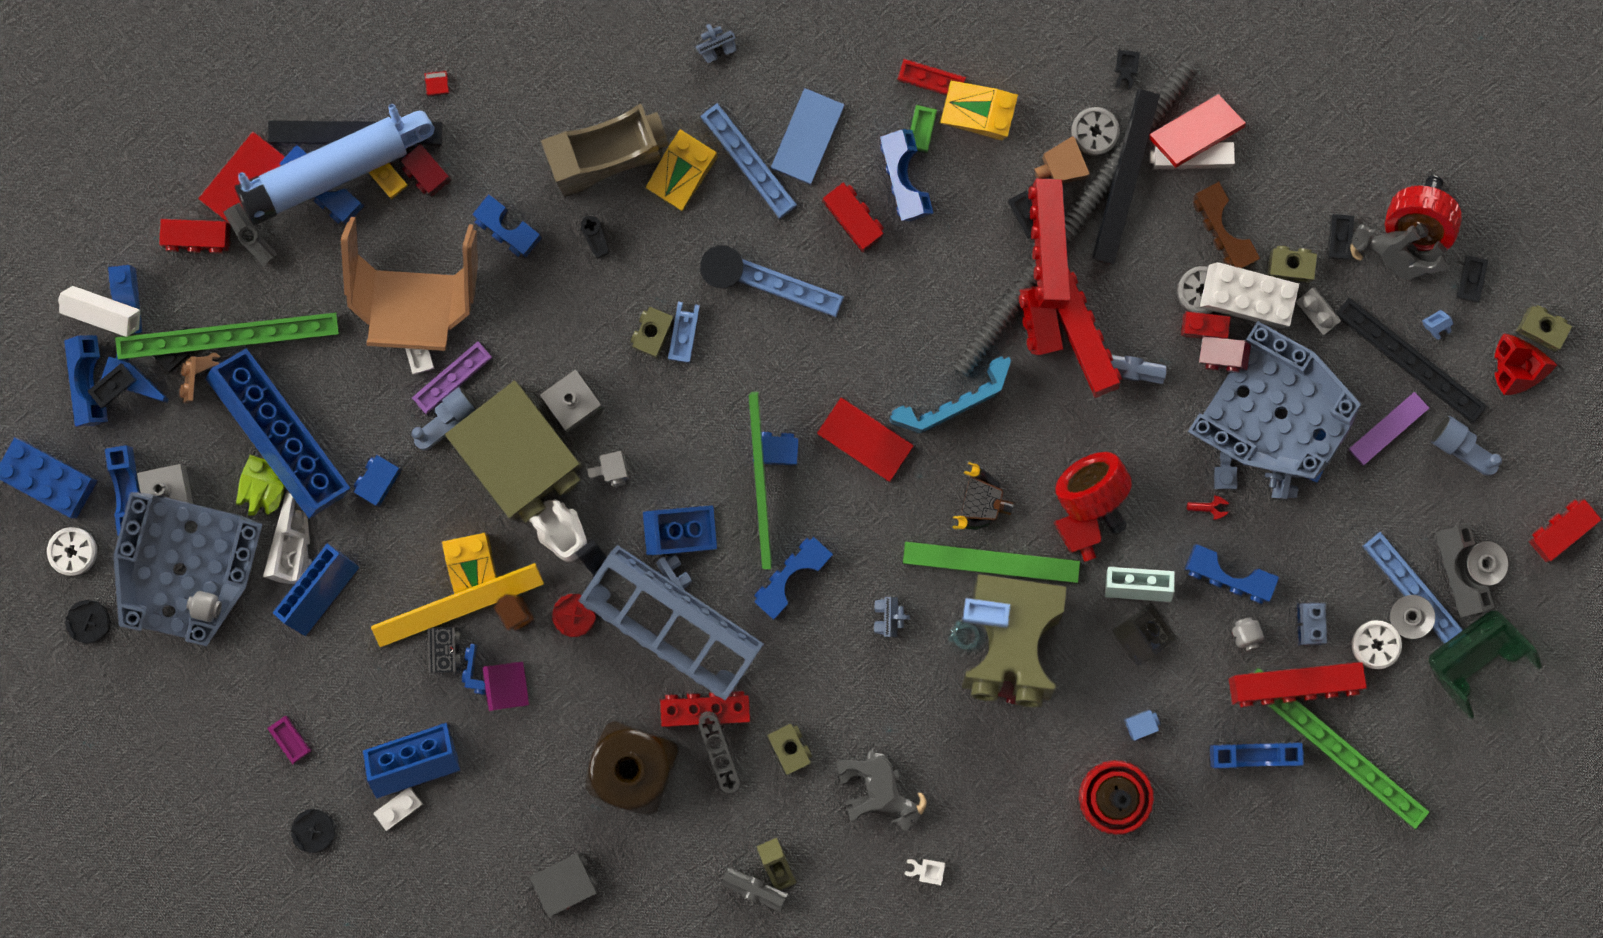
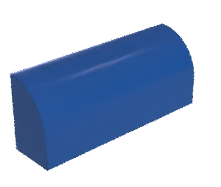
(316, 590)

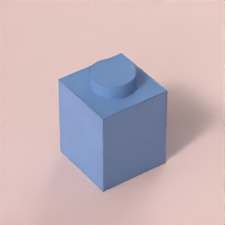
(1142, 724)

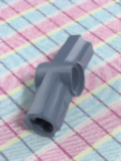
(1137, 369)

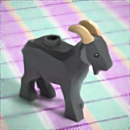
(1399, 251)
(881, 790)

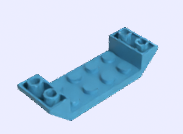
(906, 419)

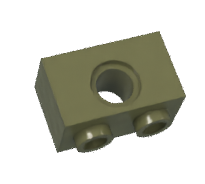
(1305, 264)
(1531, 328)
(652, 345)
(794, 761)

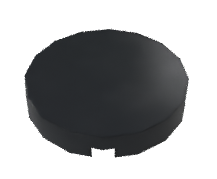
(721, 267)
(88, 621)
(313, 830)

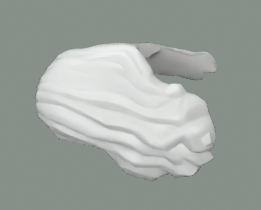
(560, 530)

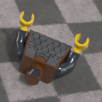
(981, 501)

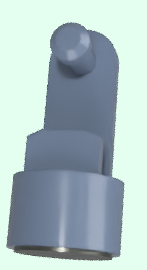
(449, 413)
(1457, 440)

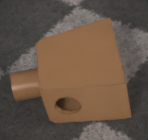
(1063, 163)

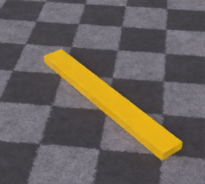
(456, 605)

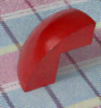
(1520, 365)

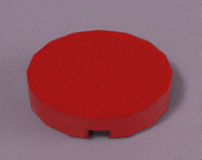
(572, 617)

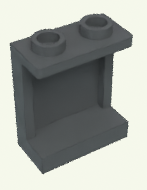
(564, 884)

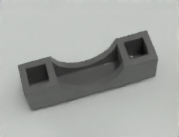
(1469, 595)

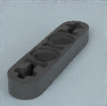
(717, 752)

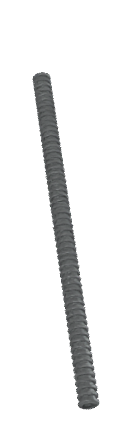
(1072, 223)

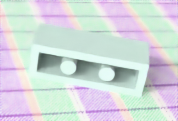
(1139, 584)

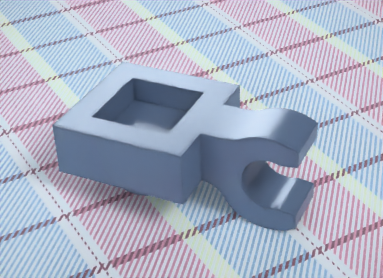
(1225, 476)

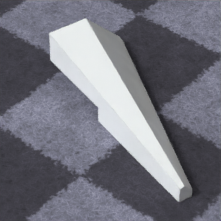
(289, 548)

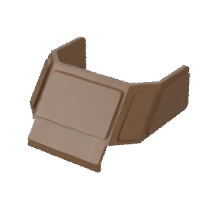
(408, 306)

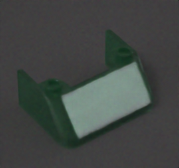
(1475, 648)

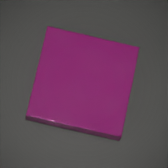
(505, 686)

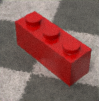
(853, 216)
(194, 235)
(1040, 324)
(1564, 529)

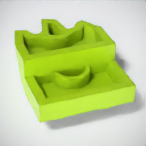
(259, 487)

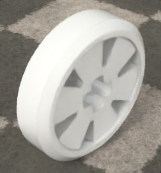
(60, 558)
(1382, 632)

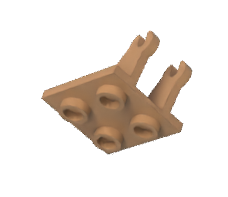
(192, 367)

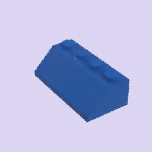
(410, 760)

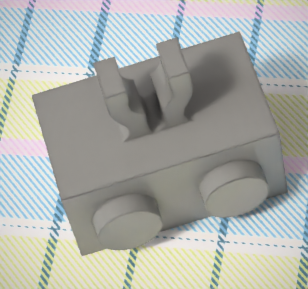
(613, 469)

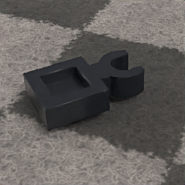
(1127, 65)

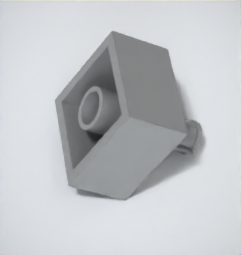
(571, 401)
(167, 482)

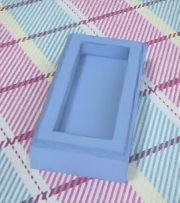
(986, 613)

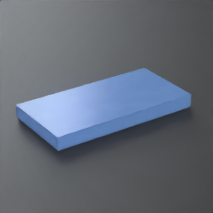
(807, 136)

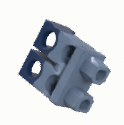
(1314, 624)

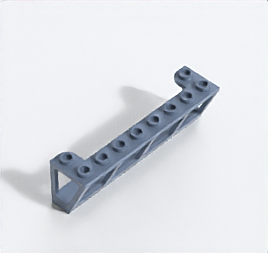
(682, 604)

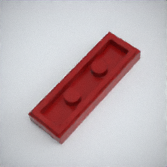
(927, 77)

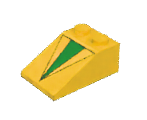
(979, 109)
(681, 170)
(469, 561)

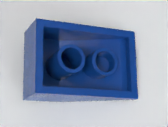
(679, 530)

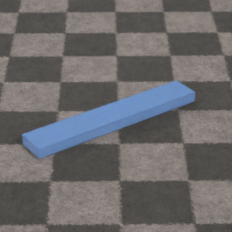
(748, 161)
(791, 288)
(1410, 584)

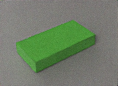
(923, 126)

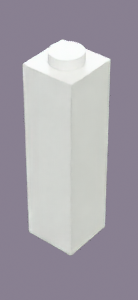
(1218, 156)
(99, 311)

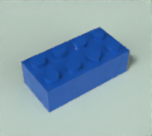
(46, 478)

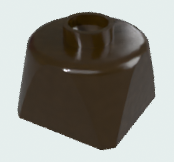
(654, 759)

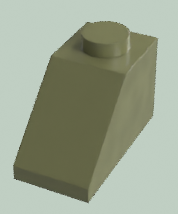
(776, 864)

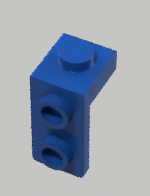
(467, 676)

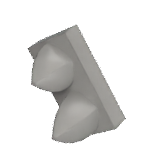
(1318, 311)

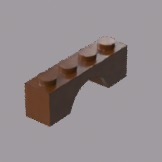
(1211, 204)
(514, 612)

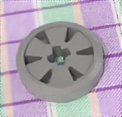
(1107, 126)
(1187, 289)

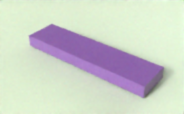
(452, 377)
(1388, 428)

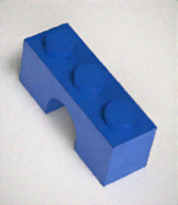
(490, 216)

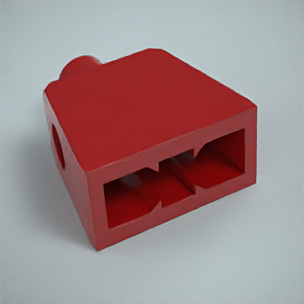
(1079, 535)

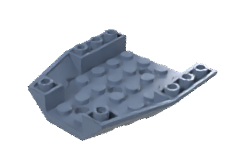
(1279, 377)
(155, 540)

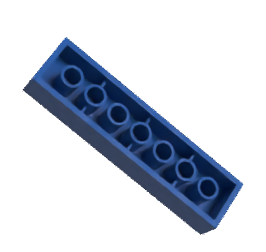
(277, 433)

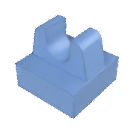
(1438, 322)

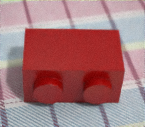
(1207, 325)

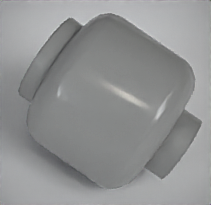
(204, 606)
(1247, 634)

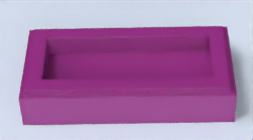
(289, 739)

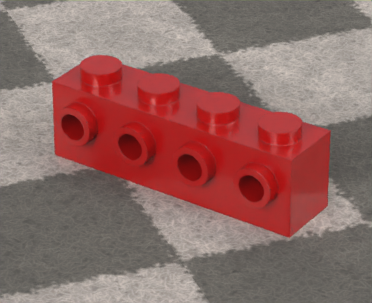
(688, 711)

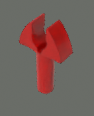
(1209, 507)

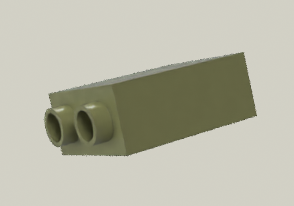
(515, 453)

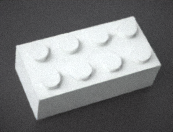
(1249, 295)

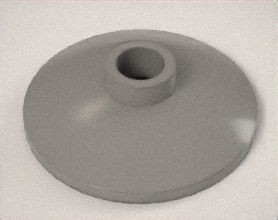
(1495, 560)
(1415, 627)

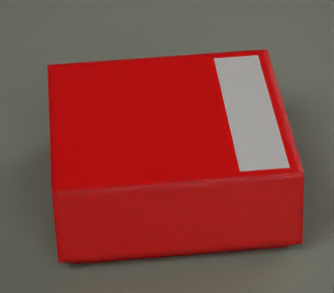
(437, 83)

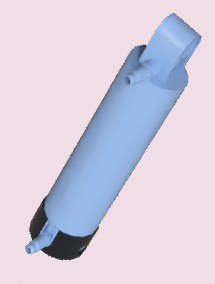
(331, 165)

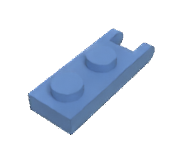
(683, 334)

